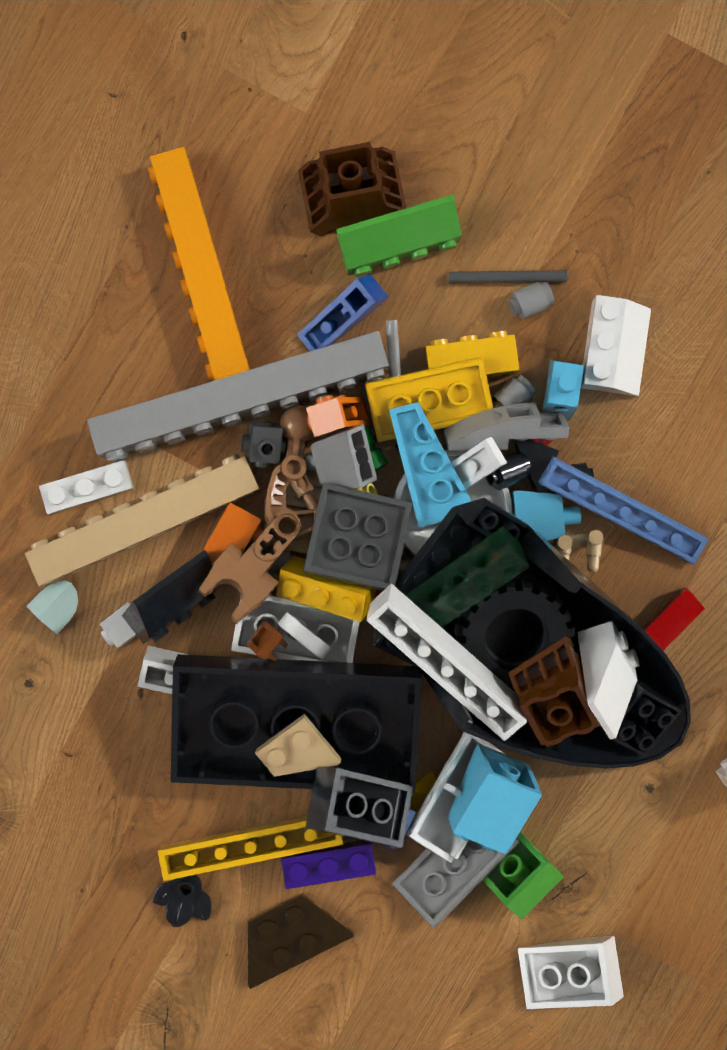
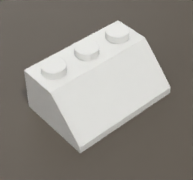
(615, 346)

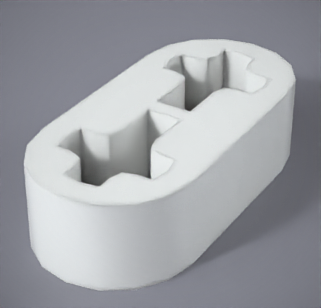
(304, 635)

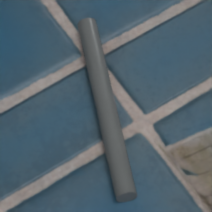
(507, 276)

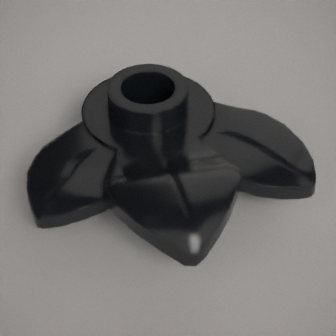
(183, 903)

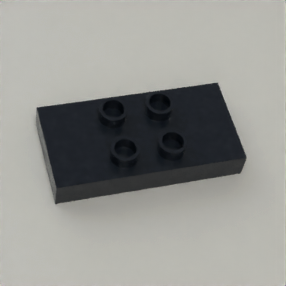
(238, 703)

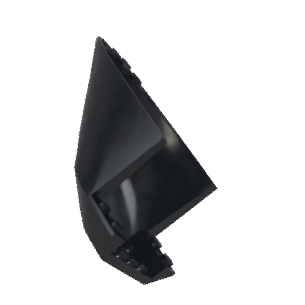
(659, 704)

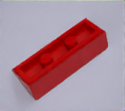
(673, 618)

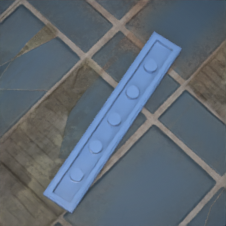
(623, 510)

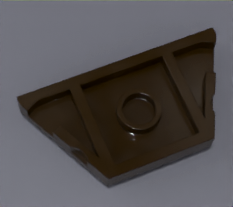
(290, 937)

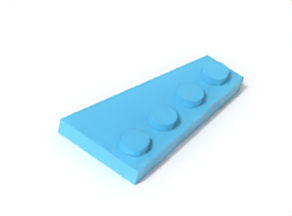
(427, 468)

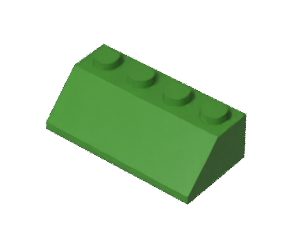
(399, 236)

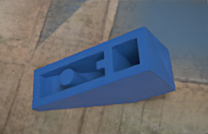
(343, 313)

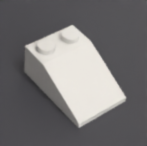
(608, 674)
(571, 973)

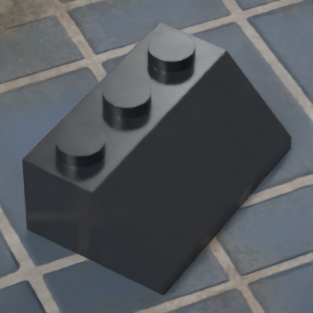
(170, 600)

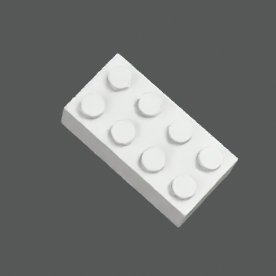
(332, 628)

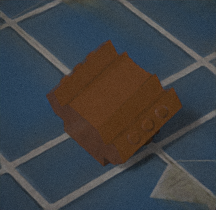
(350, 186)
(554, 693)

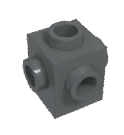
(263, 443)

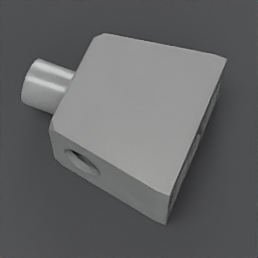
(343, 459)

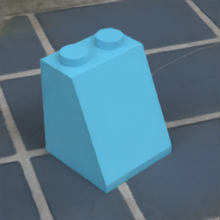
(494, 799)

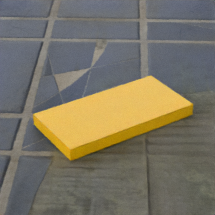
(443, 392)

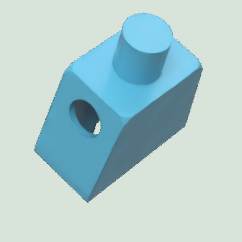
(563, 388)
(544, 512)

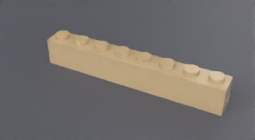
(142, 521)

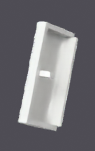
(431, 823)

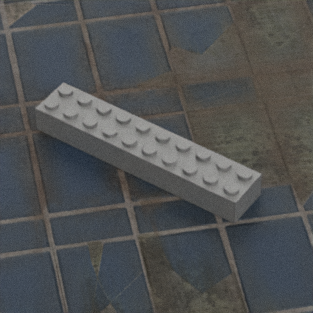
(238, 397)

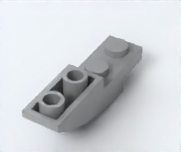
(503, 423)

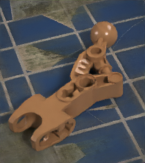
(250, 569)

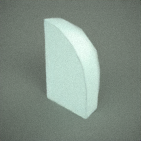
(55, 605)

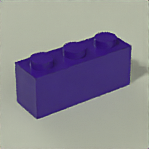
(329, 864)

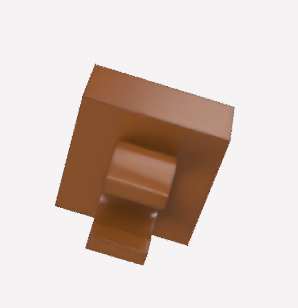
(265, 640)

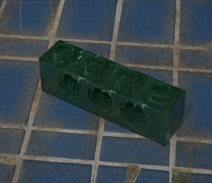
(470, 577)

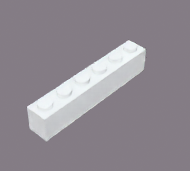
(446, 661)

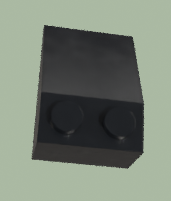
(359, 806)

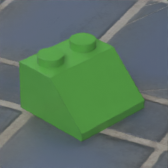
(523, 878)

